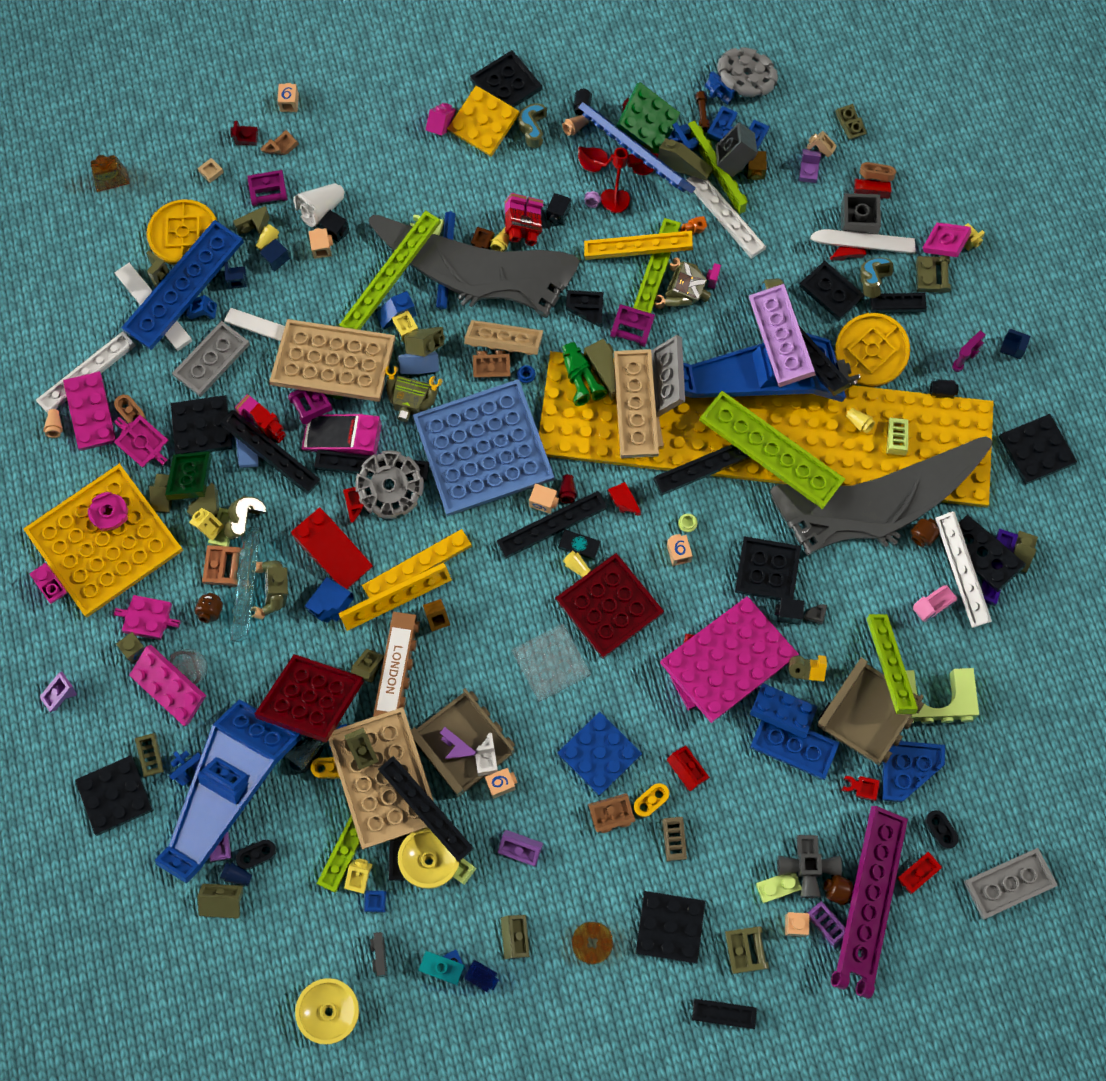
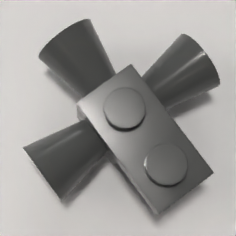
(809, 865)

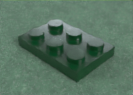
(188, 475)

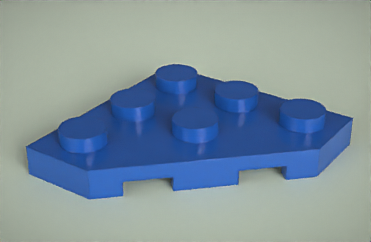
(910, 768)

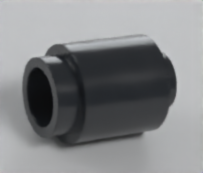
(581, 95)
(944, 388)

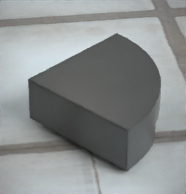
(816, 614)

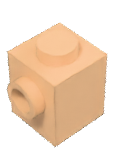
(320, 243)

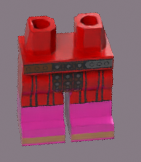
(523, 218)
(261, 418)

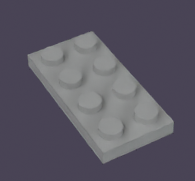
(211, 358)
(668, 375)
(1010, 883)

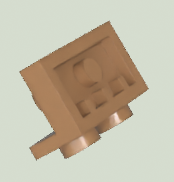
(491, 364)

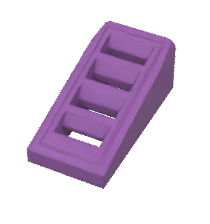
(833, 920)

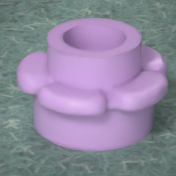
(592, 199)

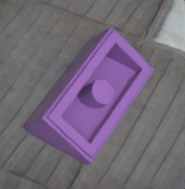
(520, 848)

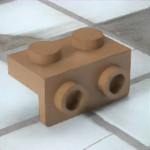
(611, 813)

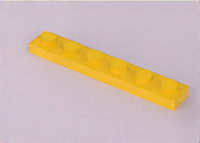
(638, 245)
(419, 563)
(395, 596)

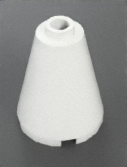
(317, 202)

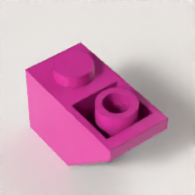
(440, 118)
(48, 583)

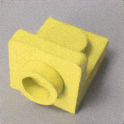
(975, 238)
(404, 324)
(206, 523)
(358, 875)

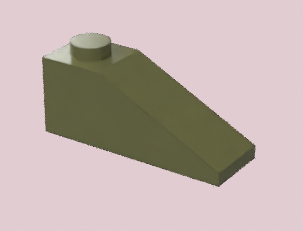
(683, 160)
(601, 360)

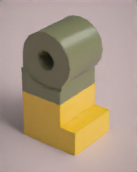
(808, 668)

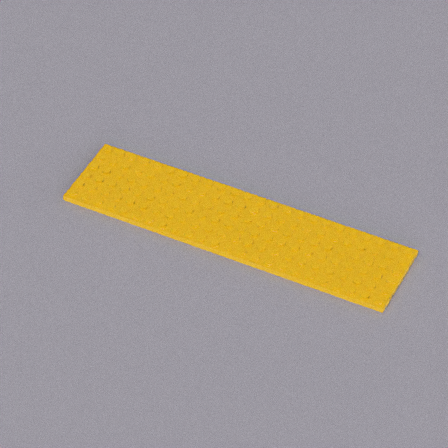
(809, 420)

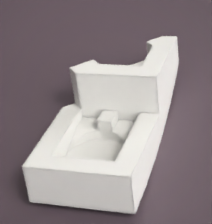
(486, 757)

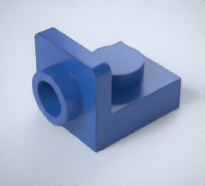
(202, 306)

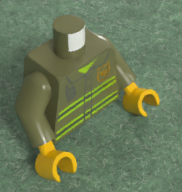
(410, 395)

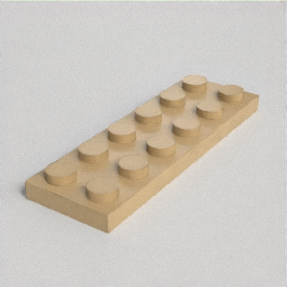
(636, 404)

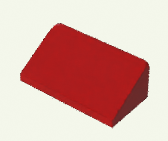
(864, 186)
(687, 768)

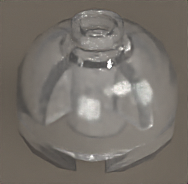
(191, 664)

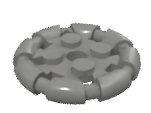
(744, 84)
(400, 487)

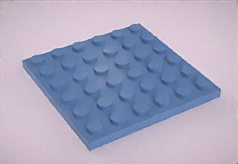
(483, 447)

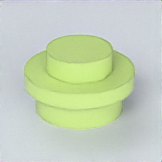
(687, 522)

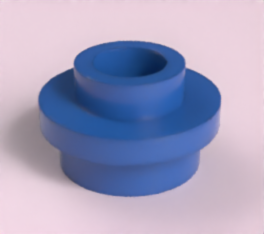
(526, 369)

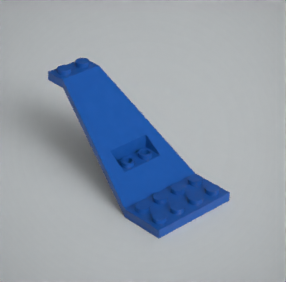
(751, 374)
(243, 753)

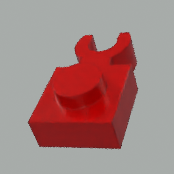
(865, 787)

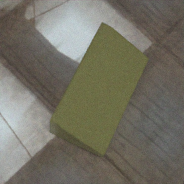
(515, 936)

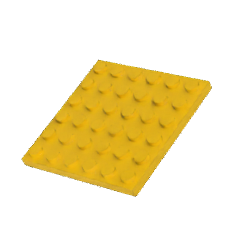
(98, 563)

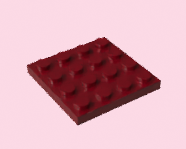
(609, 605)
(309, 698)

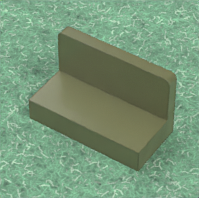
(158, 268)
(219, 900)

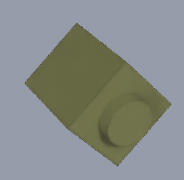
(131, 647)

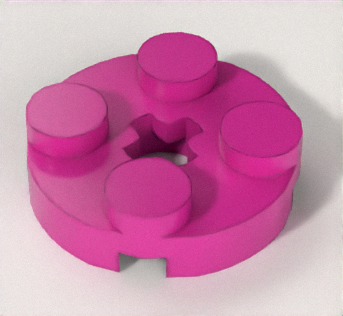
(98, 507)

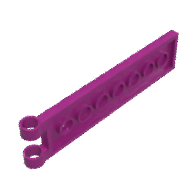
(871, 901)

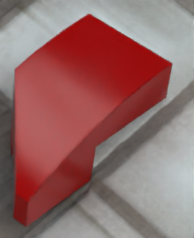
(844, 252)
(624, 499)
(353, 504)

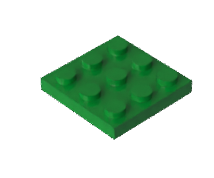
(647, 118)

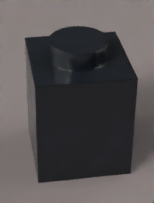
(558, 209)
(335, 225)
(789, 611)

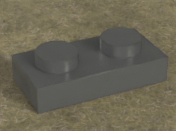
(378, 945)

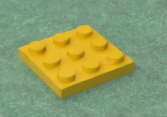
(483, 121)

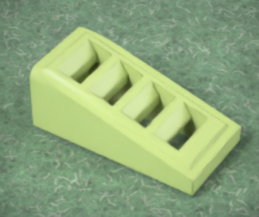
(897, 449)

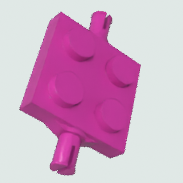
(141, 441)
(147, 617)

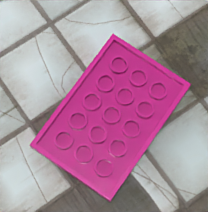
(729, 659)

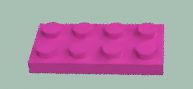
(89, 411)
(167, 685)

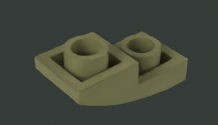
(850, 122)

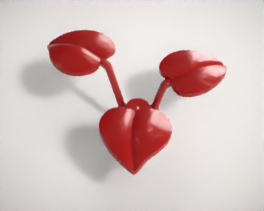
(594, 158)

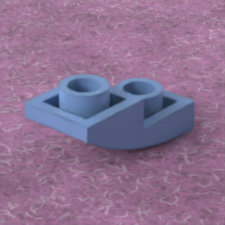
(418, 364)
(246, 456)

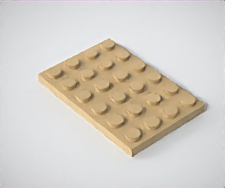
(332, 360)
(373, 802)

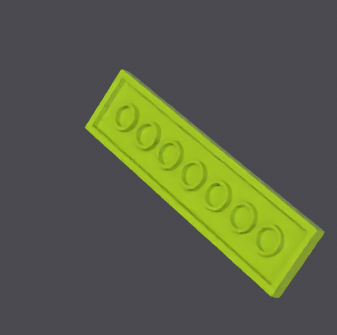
(772, 449)

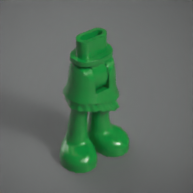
(578, 367)

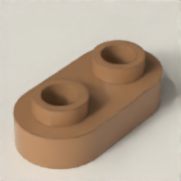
(877, 171)
(131, 411)

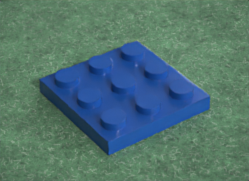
(599, 754)

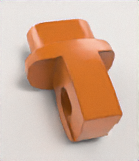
(696, 225)

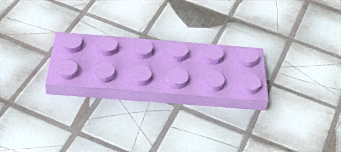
(781, 335)

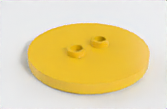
(177, 228)
(873, 348)

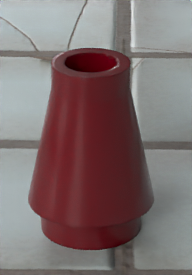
(567, 489)

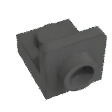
(845, 370)

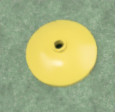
(416, 850)
(312, 1008)

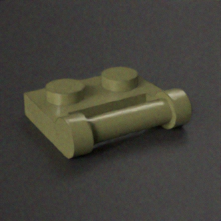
(927, 274)
(740, 953)

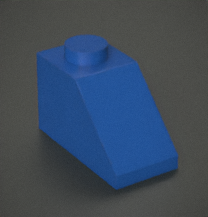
(394, 307)

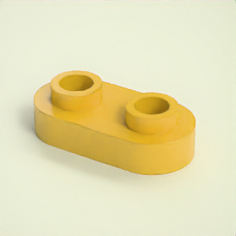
(330, 768)
(650, 800)

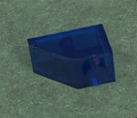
(481, 977)

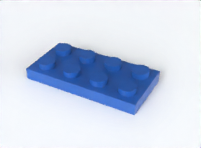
(809, 754)

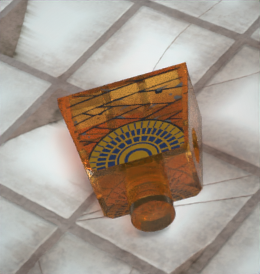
(108, 173)

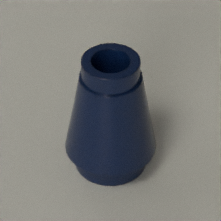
(234, 874)

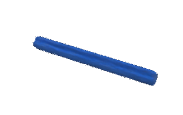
(448, 232)

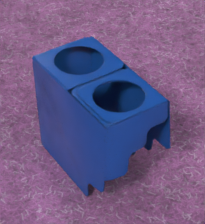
(329, 601)

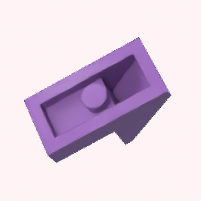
(809, 165)
(57, 692)
(460, 750)

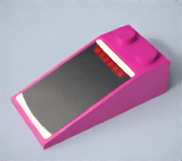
(343, 433)

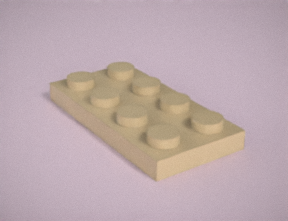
(503, 337)

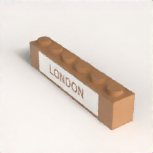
(397, 663)

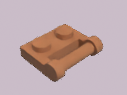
(215, 565)

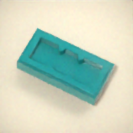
(441, 968)

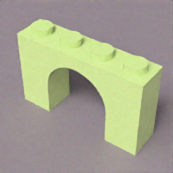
(962, 704)

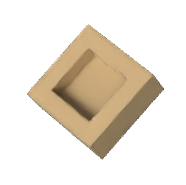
(210, 170)

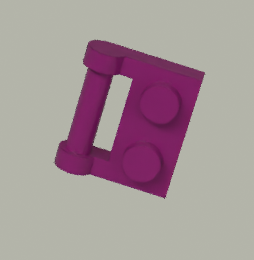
(264, 183)
(634, 319)
(969, 350)
(317, 402)

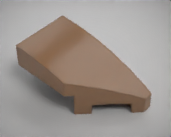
(282, 145)

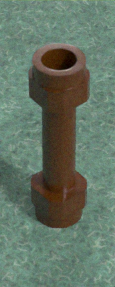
(701, 100)

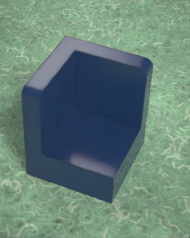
(275, 254)
(235, 276)
(1015, 344)

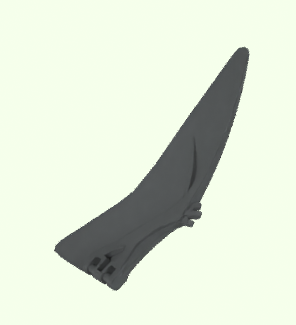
(485, 272)
(879, 505)

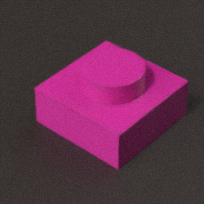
(713, 275)

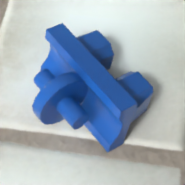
(719, 89)
(680, 133)
(179, 774)

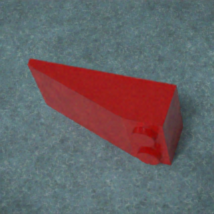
(331, 549)

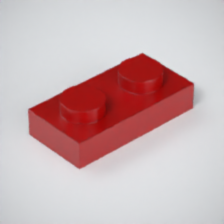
(919, 873)

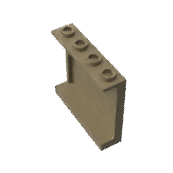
(865, 714)
(470, 725)

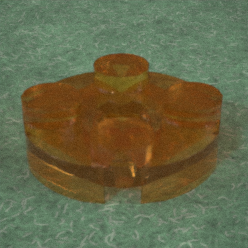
(580, 942)

